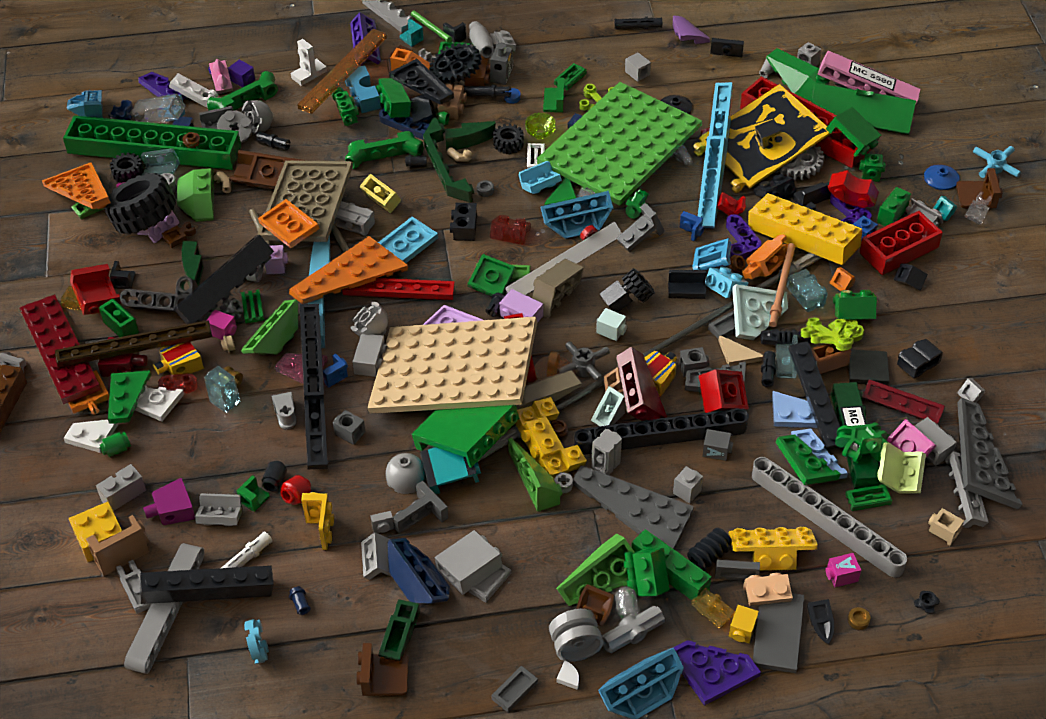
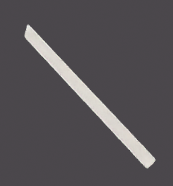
(574, 254)

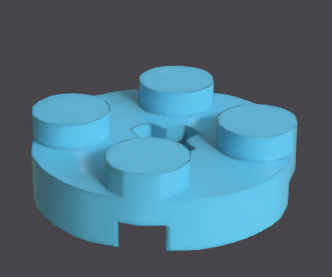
(257, 647)

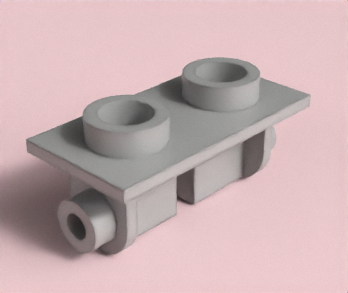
(932, 214)

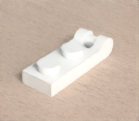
(192, 90)

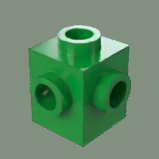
(872, 167)

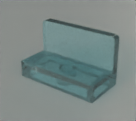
(160, 161)
(784, 363)

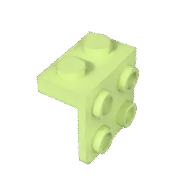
(901, 469)

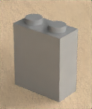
(468, 561)

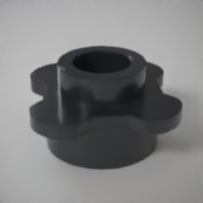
(929, 597)

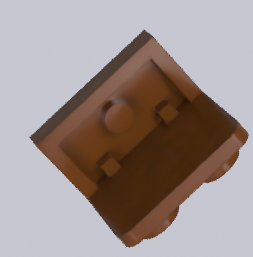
(969, 190)
(381, 675)

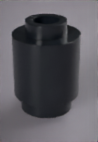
(274, 476)

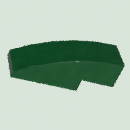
(469, 135)
(192, 261)
(399, 630)

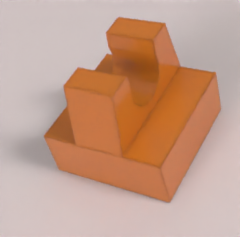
(842, 279)

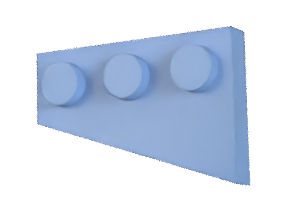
(791, 411)
(818, 450)

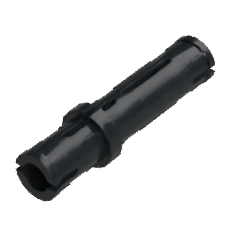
(638, 23)
(492, 91)

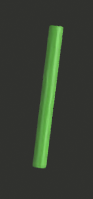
(431, 26)

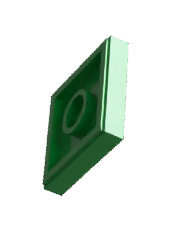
(491, 275)

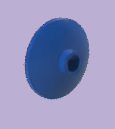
(941, 177)

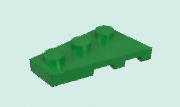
(124, 394)
(804, 462)

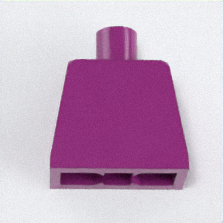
(171, 504)

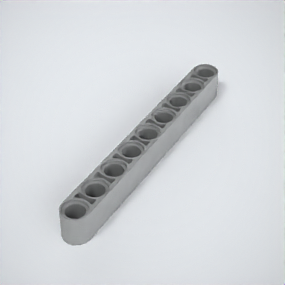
(829, 517)

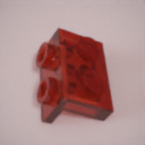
(509, 229)

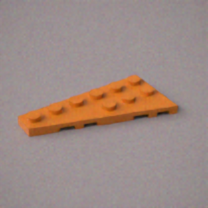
(80, 185)
(351, 269)

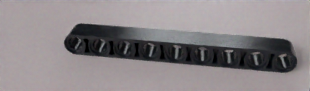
(667, 430)

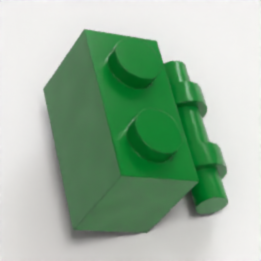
(855, 305)
(647, 571)

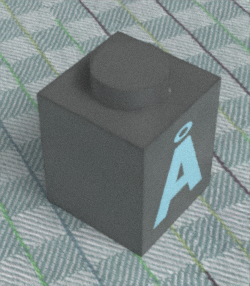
(717, 445)

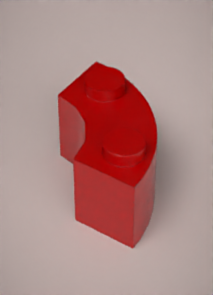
(853, 189)

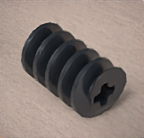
(710, 548)

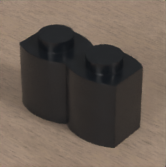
(919, 358)

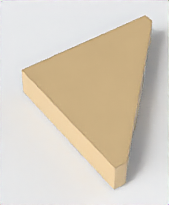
(736, 353)

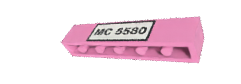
(864, 78)

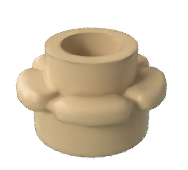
(228, 343)

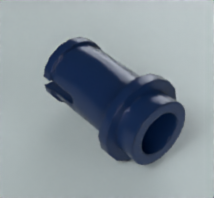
(297, 594)

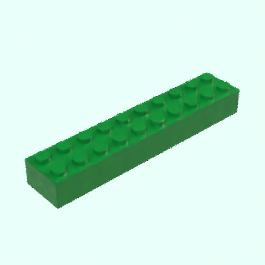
(112, 137)

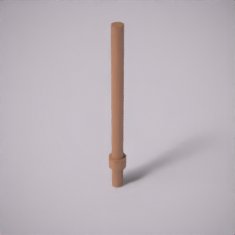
(776, 309)

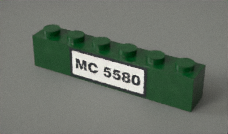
(851, 412)

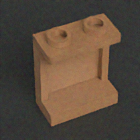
(119, 548)

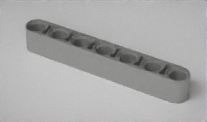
(160, 616)

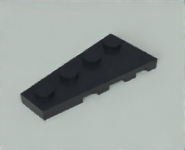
(423, 81)

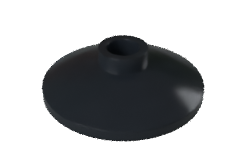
(679, 102)

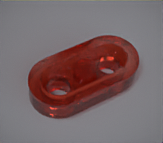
(179, 381)

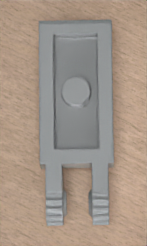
(131, 584)

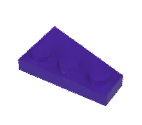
(157, 84)

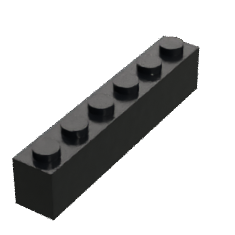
(224, 279)
(206, 584)

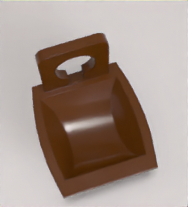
(597, 601)

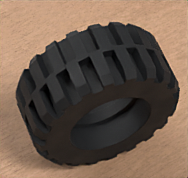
(140, 203)

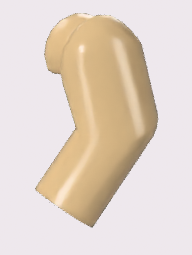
(226, 183)

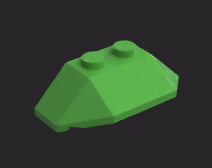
(196, 194)
(274, 331)

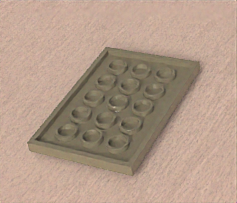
(315, 190)

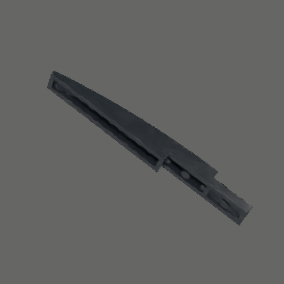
(313, 387)

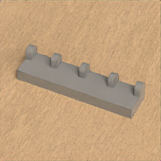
(389, 13)
(971, 502)

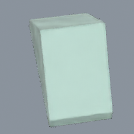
(610, 408)

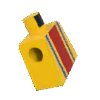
(179, 359)
(661, 369)

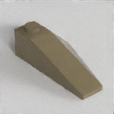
(552, 386)

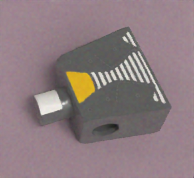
(502, 57)

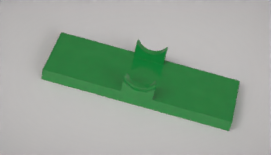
(879, 110)

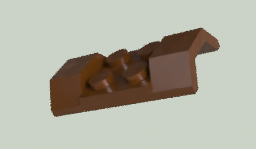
(259, 169)

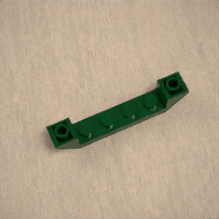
(456, 189)

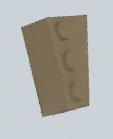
(556, 283)

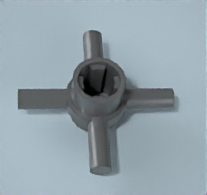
(584, 361)

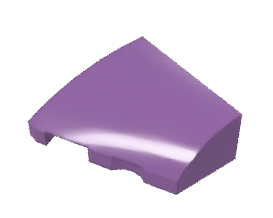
(688, 31)

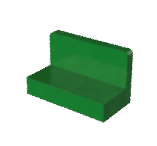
(554, 98)

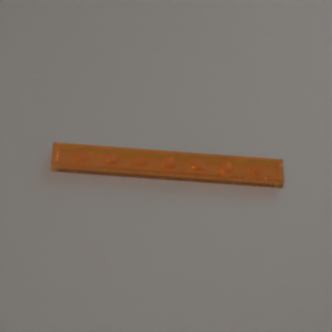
(342, 71)

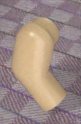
(459, 157)

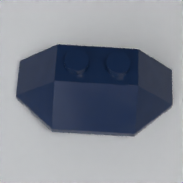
(415, 573)

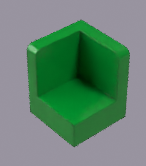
(251, 494)

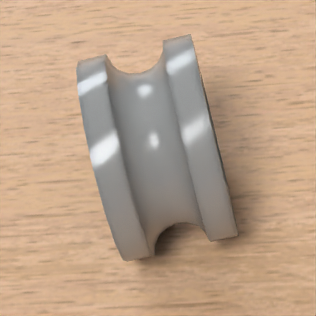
(564, 477)

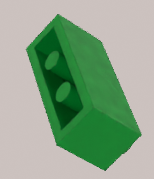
(393, 98)

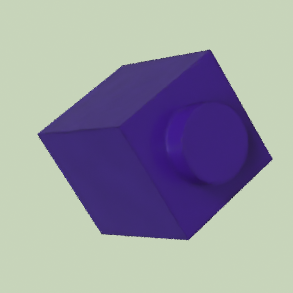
(241, 73)

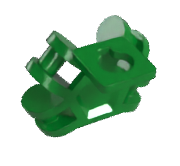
(865, 437)

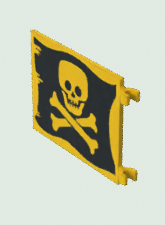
(744, 153)

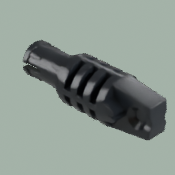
(774, 337)

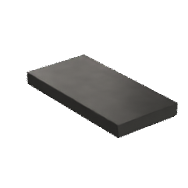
(779, 635)

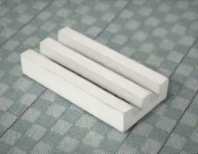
(535, 146)

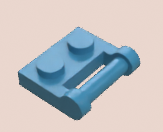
(707, 253)

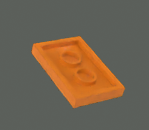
(288, 223)

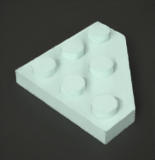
(753, 309)

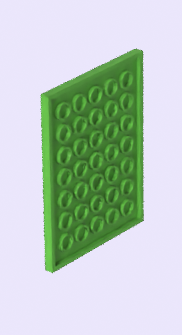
(620, 142)

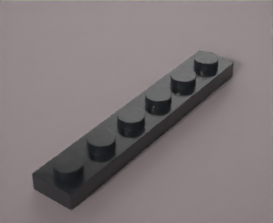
(815, 393)

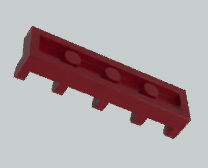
(903, 401)

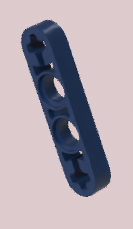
(405, 126)

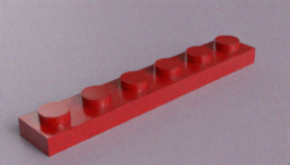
(404, 289)

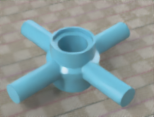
(997, 160)

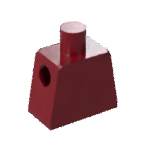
(121, 363)

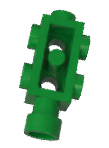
(346, 106)

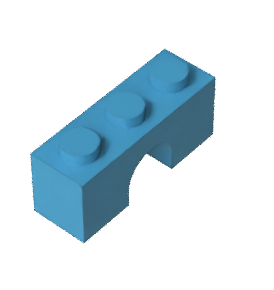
(360, 88)

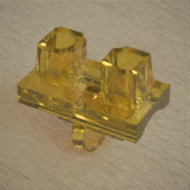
(713, 608)

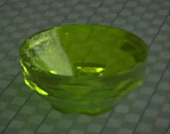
(540, 121)

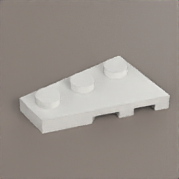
(158, 402)

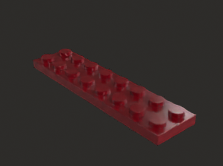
(53, 332)

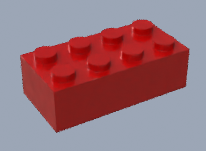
(900, 242)

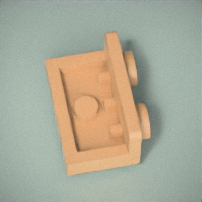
(768, 589)

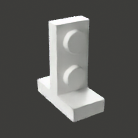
(309, 67)

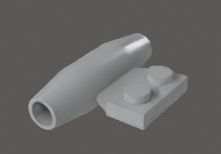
(486, 42)

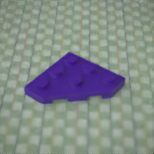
(714, 671)

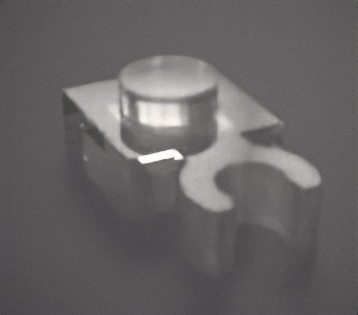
(978, 209)

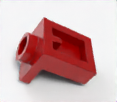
(731, 206)

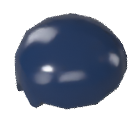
(122, 112)

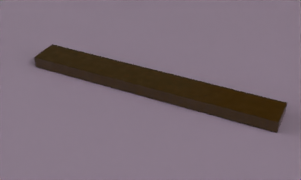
(133, 343)

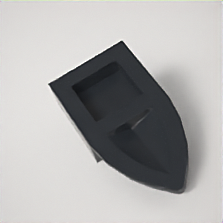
(822, 619)

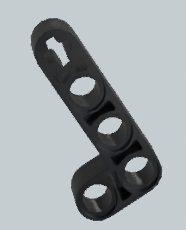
(158, 297)

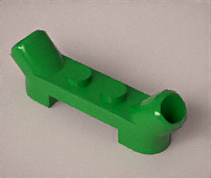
(264, 88)
(404, 144)

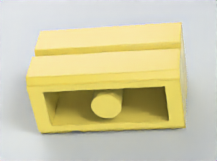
(380, 193)

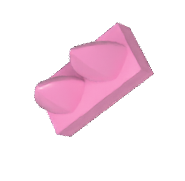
(220, 76)

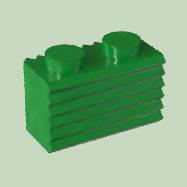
(893, 207)
(118, 319)

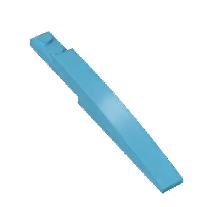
(715, 154)
(319, 258)

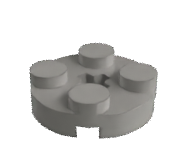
(238, 118)

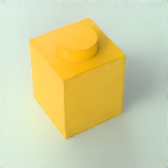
(743, 624)

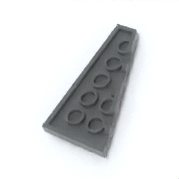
(981, 461)
(636, 505)

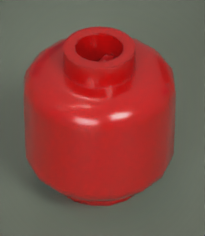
(293, 488)

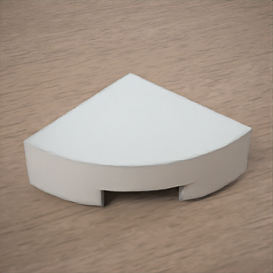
(568, 676)

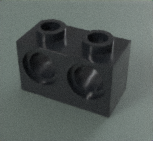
(464, 221)

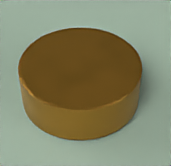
(859, 618)

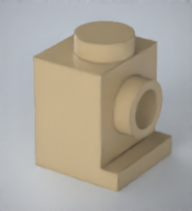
(945, 525)

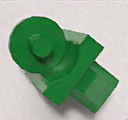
(635, 202)

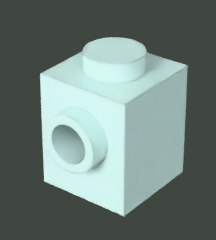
(611, 324)

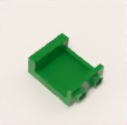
(856, 129)

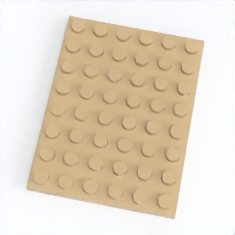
(454, 365)

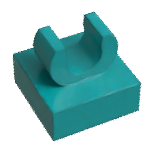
(945, 207)

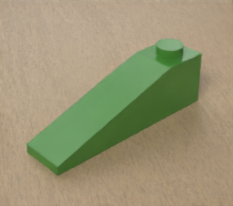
(601, 570)

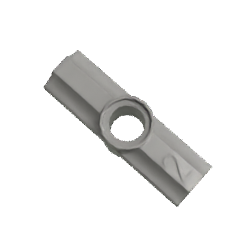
(632, 629)

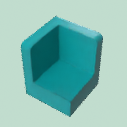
(413, 34)

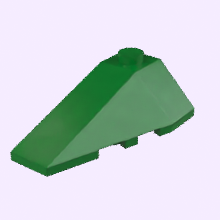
(796, 73)

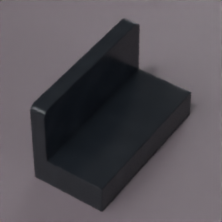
(422, 109)
(812, 194)
(687, 284)

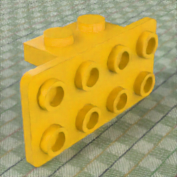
(773, 548)

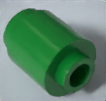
(114, 444)

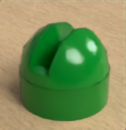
(443, 118)

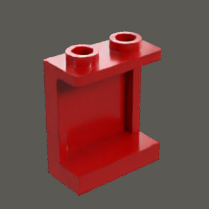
(93, 287)

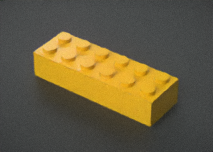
(805, 228)

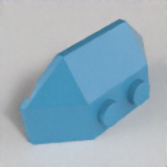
(87, 104)
(574, 215)
(643, 685)

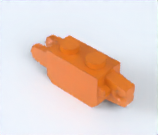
(766, 258)

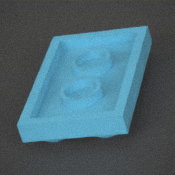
(409, 239)

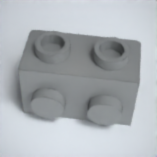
(219, 509)

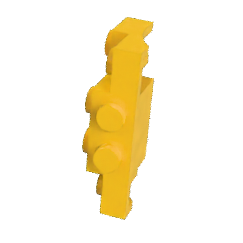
(544, 442)

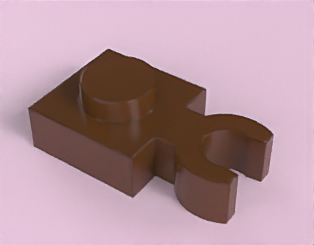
(177, 235)

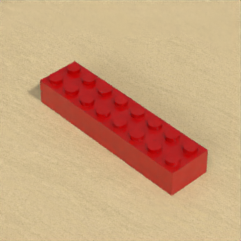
(835, 145)

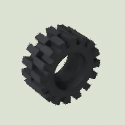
(502, 144)
(117, 167)
(638, 285)

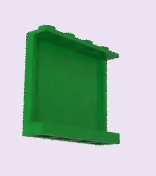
(465, 430)

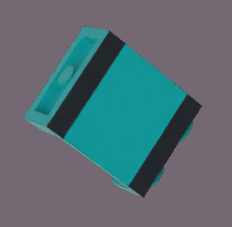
(446, 467)

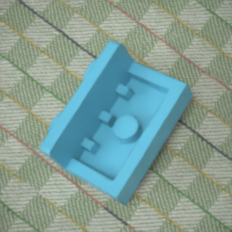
(538, 177)
(723, 280)

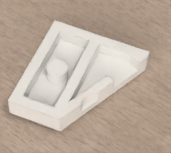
(89, 434)

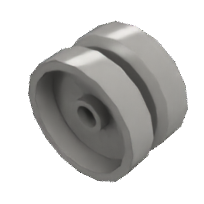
(575, 635)

